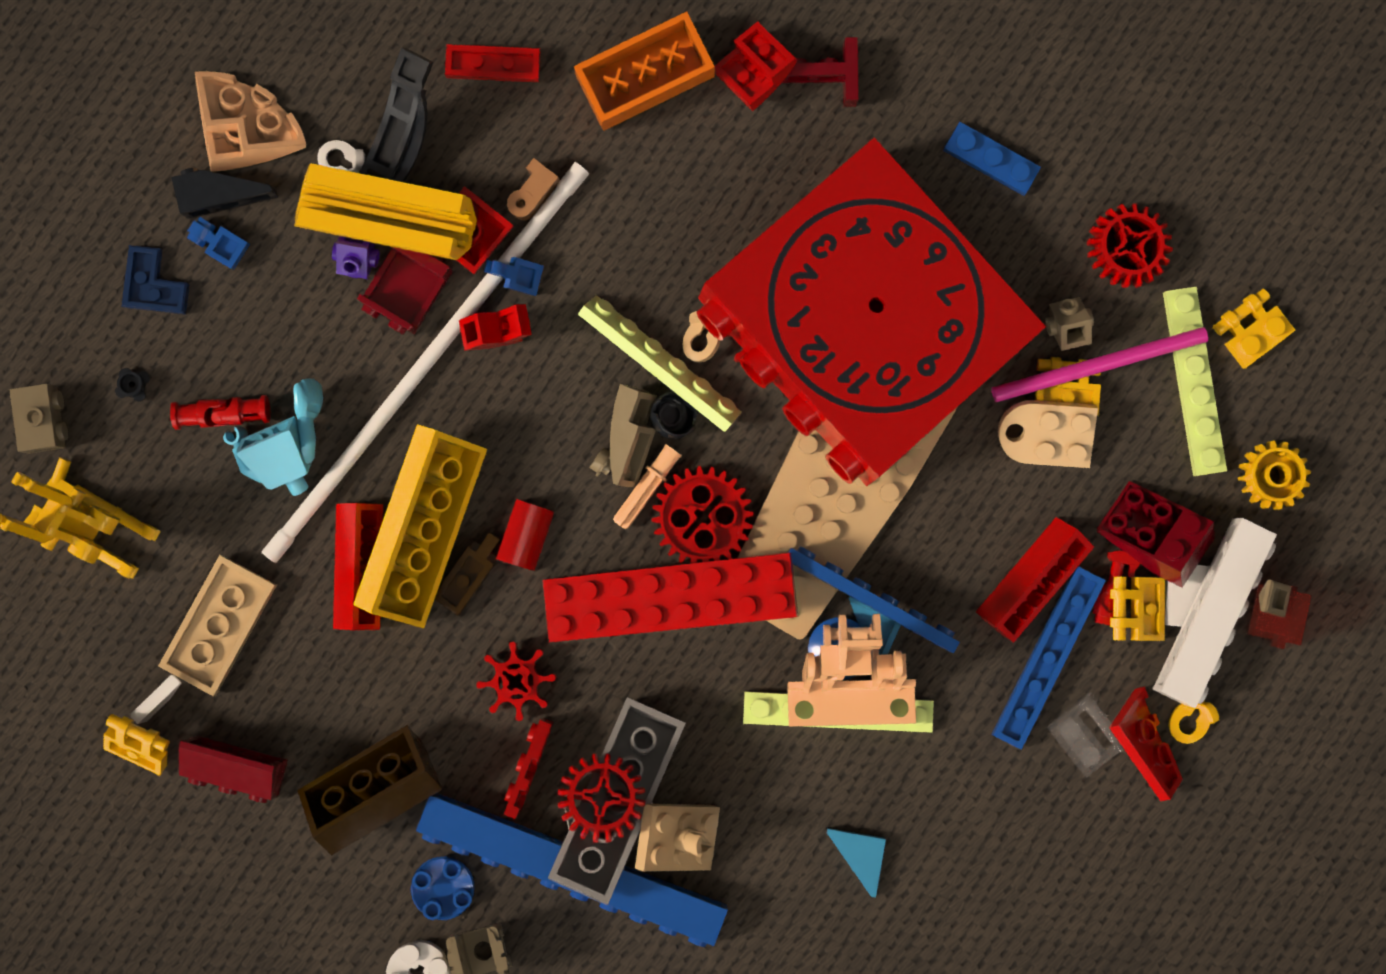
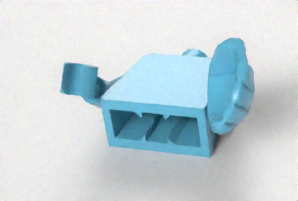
(283, 450)

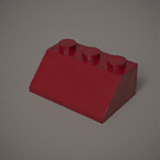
(231, 768)

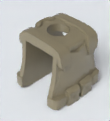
(464, 959)

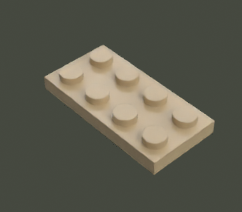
(217, 625)

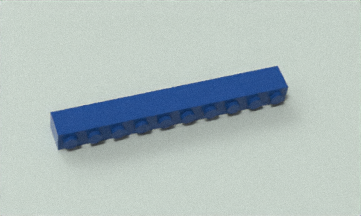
(535, 853)

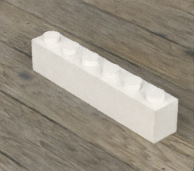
(1215, 612)

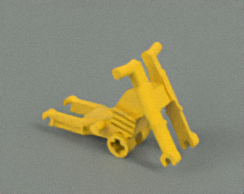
(74, 517)

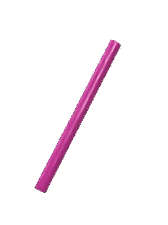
(1099, 364)

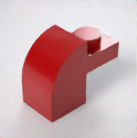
(495, 328)

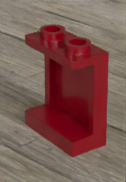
(405, 288)

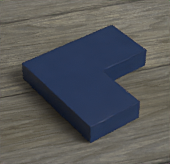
(145, 290)

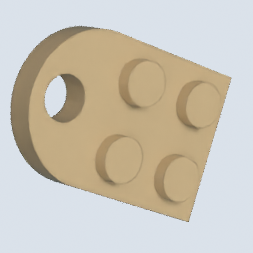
(1051, 433)

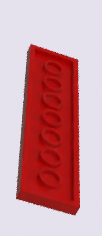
(670, 597)

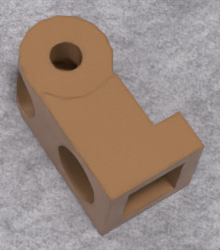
(534, 192)

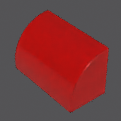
(525, 535)

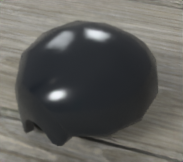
(672, 416)

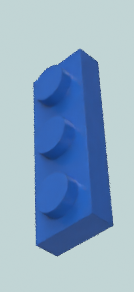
(991, 158)

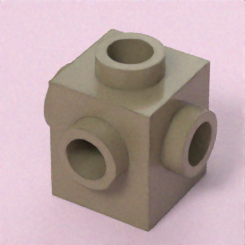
(1070, 323)

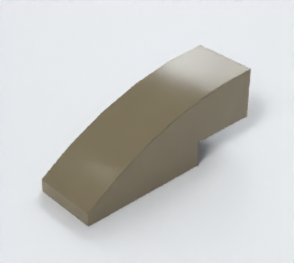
(630, 434)

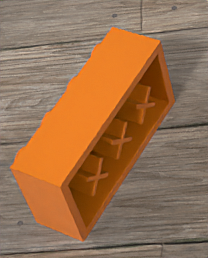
(645, 71)

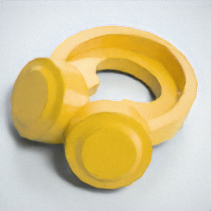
(1207, 716)

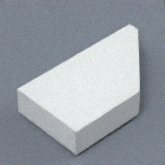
(156, 700)

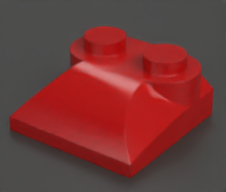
(488, 233)

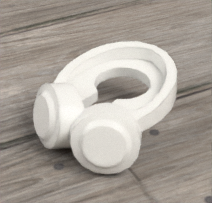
(356, 157)

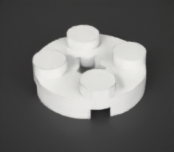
(418, 953)

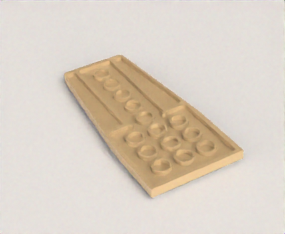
(828, 516)

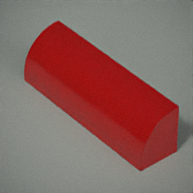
(354, 540)
(1035, 579)

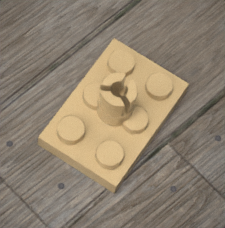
(677, 837)

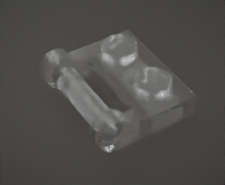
(1078, 739)

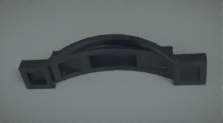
(403, 121)

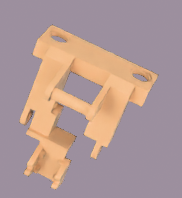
(852, 701)

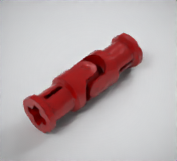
(224, 412)

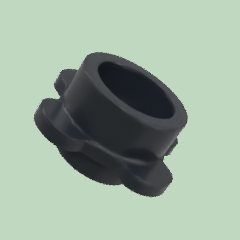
(123, 387)

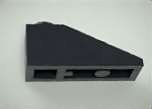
(209, 192)

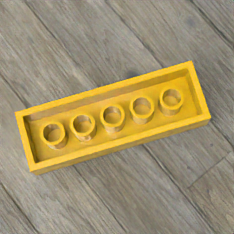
(420, 527)

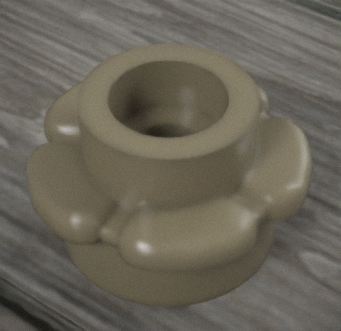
(601, 462)

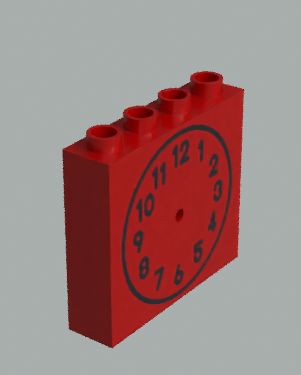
(867, 314)

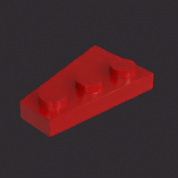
(1140, 739)
(527, 767)

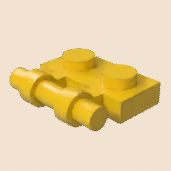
(1259, 336)
(1070, 391)
(1147, 609)
(136, 744)

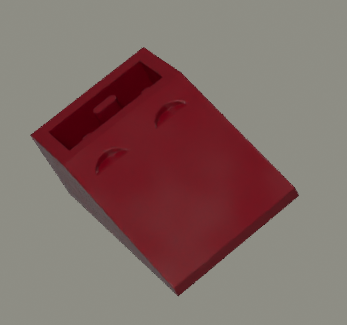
(1158, 533)

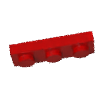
(492, 63)

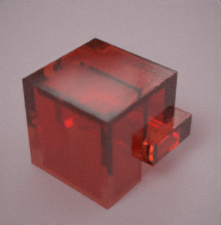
(1280, 629)

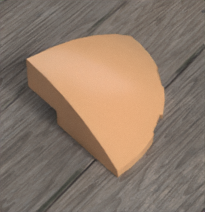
(243, 123)

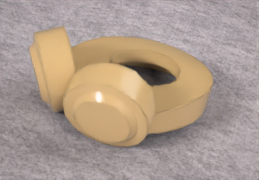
(694, 330)

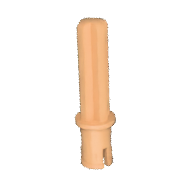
(646, 487)

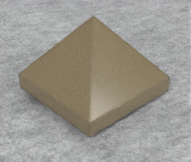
(1274, 598)

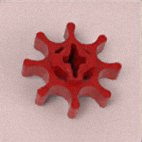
(526, 668)

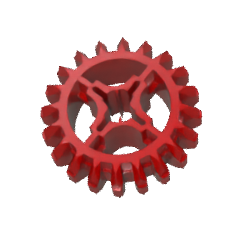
(1124, 235)
(618, 800)

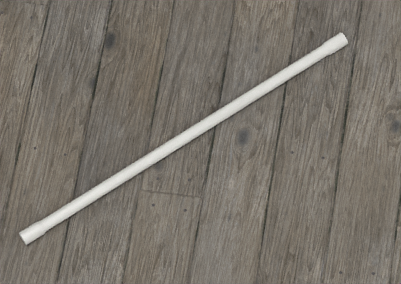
(285, 537)

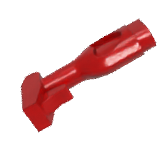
(1104, 605)

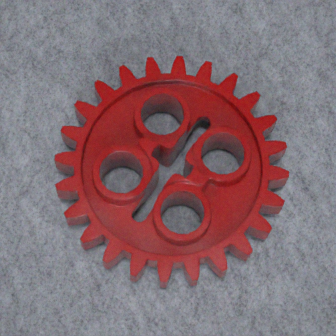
(680, 498)

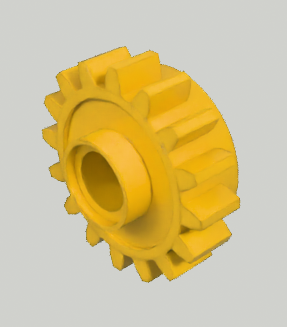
(1258, 479)

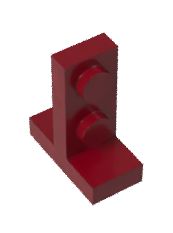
(832, 71)

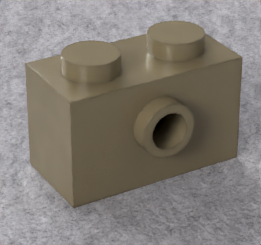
(38, 418)

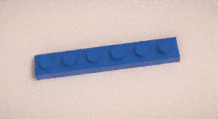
(884, 605)
(1048, 657)

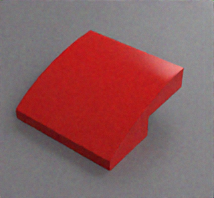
(755, 66)

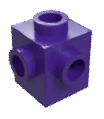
(354, 257)

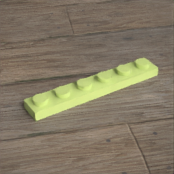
(660, 363)
(1195, 385)
(772, 709)

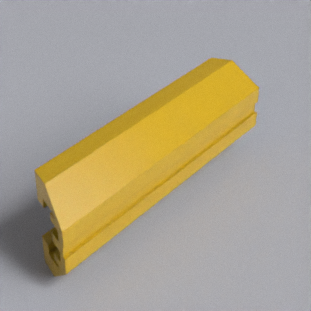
(386, 212)

